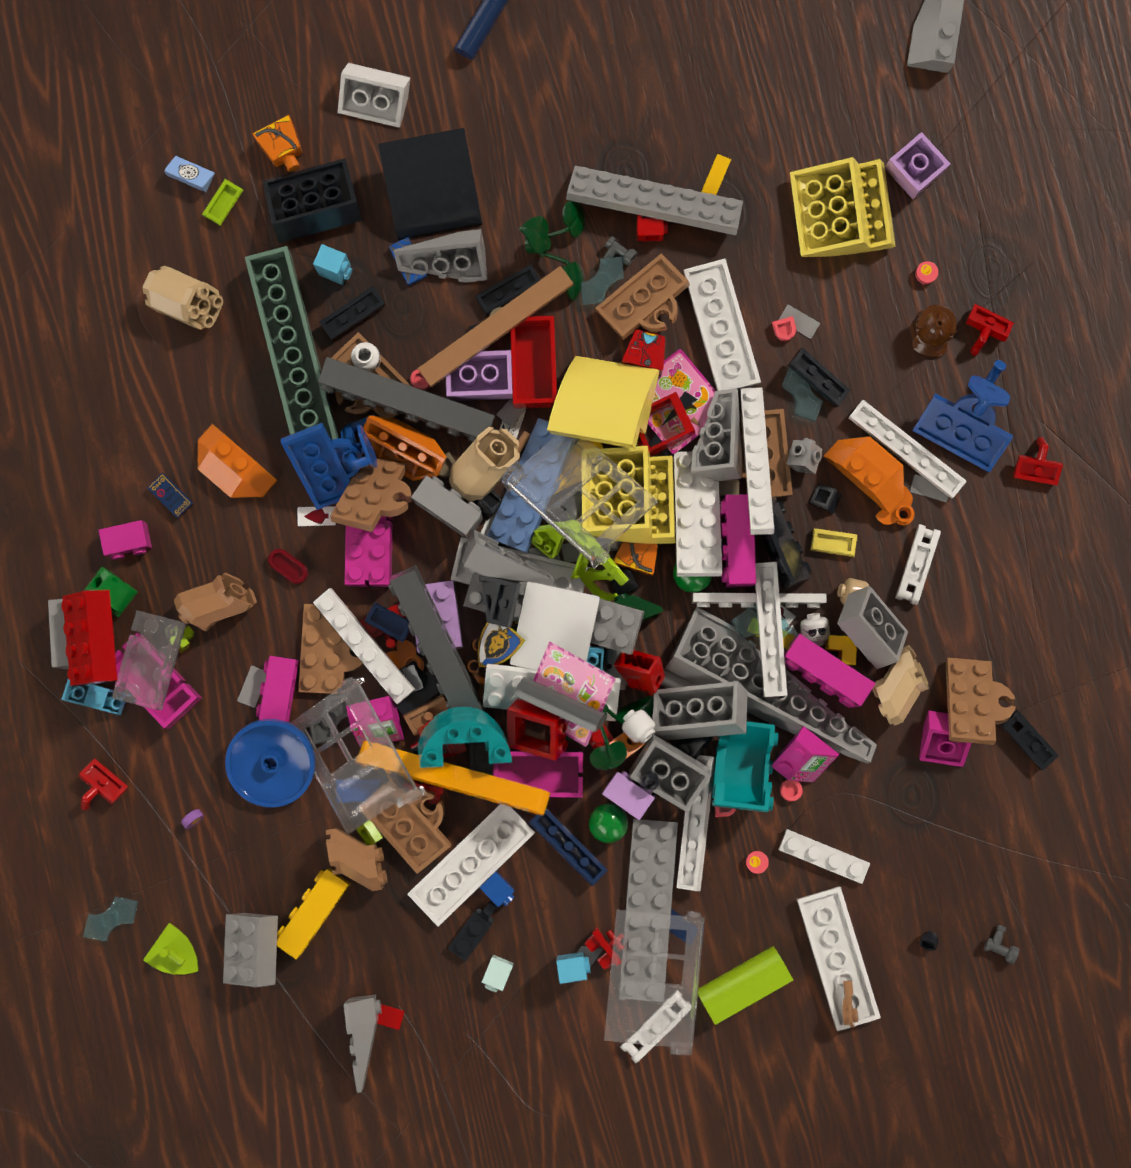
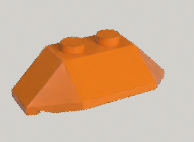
(406, 445)
(231, 466)
(869, 469)

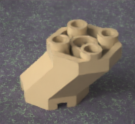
(182, 297)
(484, 463)
(900, 687)

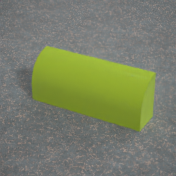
(744, 985)

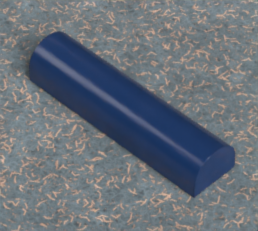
(479, 27)
(568, 847)

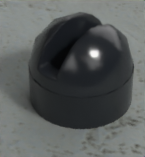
(647, 778)
(929, 941)

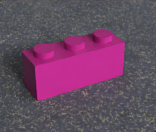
(278, 688)

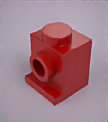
(651, 229)
(596, 739)

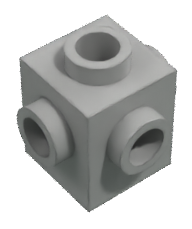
(804, 456)

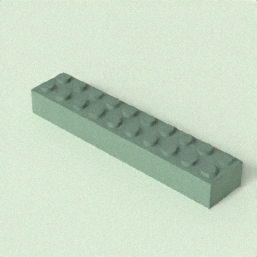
(290, 340)

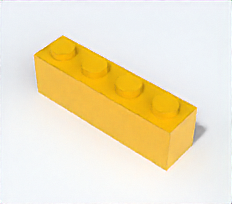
(312, 913)

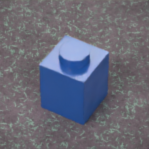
(498, 889)

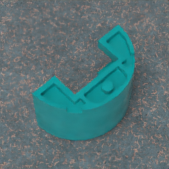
(462, 726)
(744, 769)

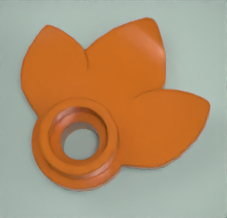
(905, 505)
(405, 655)

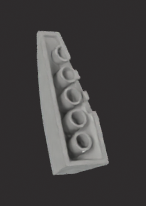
(936, 35)

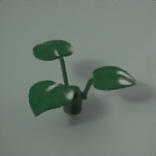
(538, 241)
(614, 754)

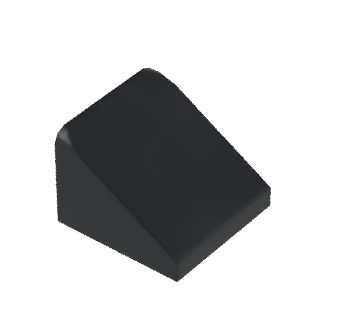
(826, 498)
(489, 504)
(628, 587)
(414, 676)

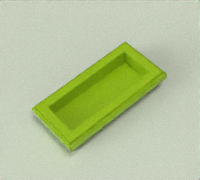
(222, 202)

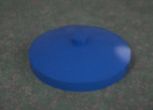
(270, 763)

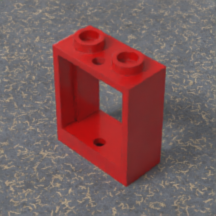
(674, 400)
(516, 730)

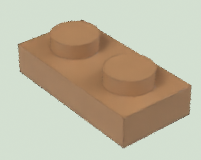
(424, 713)

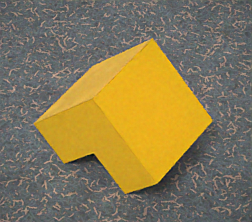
(844, 647)

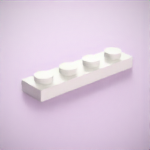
(824, 856)

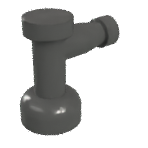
(614, 247)
(995, 945)

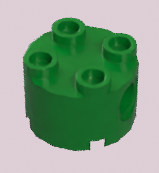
(120, 592)

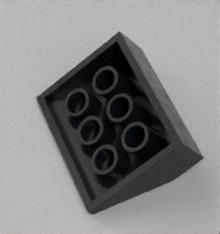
(311, 200)
(784, 550)

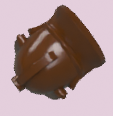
(930, 337)

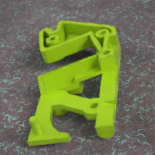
(550, 542)

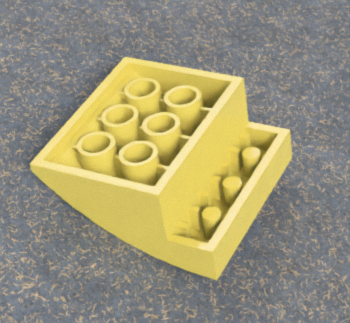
(842, 208)
(604, 402)
(651, 473)

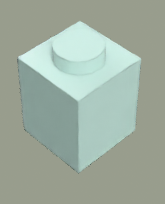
(497, 973)

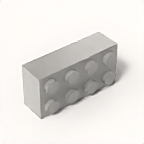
(700, 711)

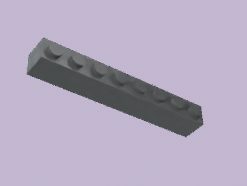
(403, 399)
(434, 639)

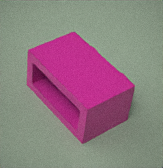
(125, 539)

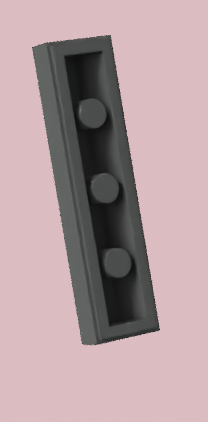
(560, 704)

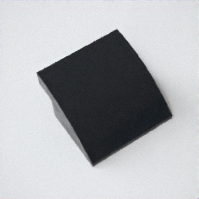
(430, 183)

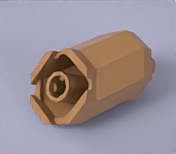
(214, 601)
(356, 859)

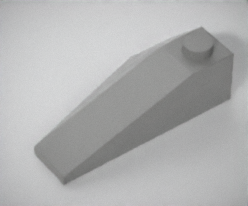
(452, 256)
(719, 446)
(488, 559)
(361, 1022)

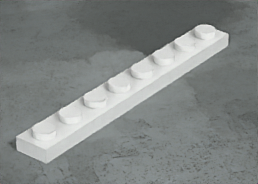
(756, 461)

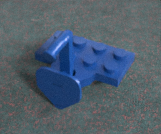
(967, 429)
(327, 463)

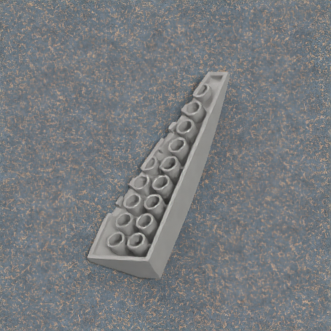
(717, 653)

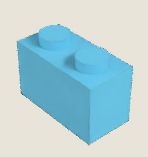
(332, 265)
(572, 967)

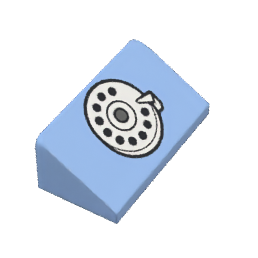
(189, 173)

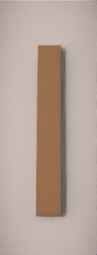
(495, 326)

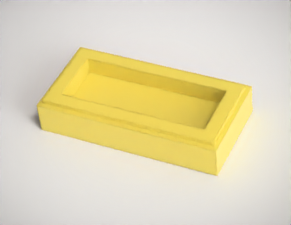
(833, 542)

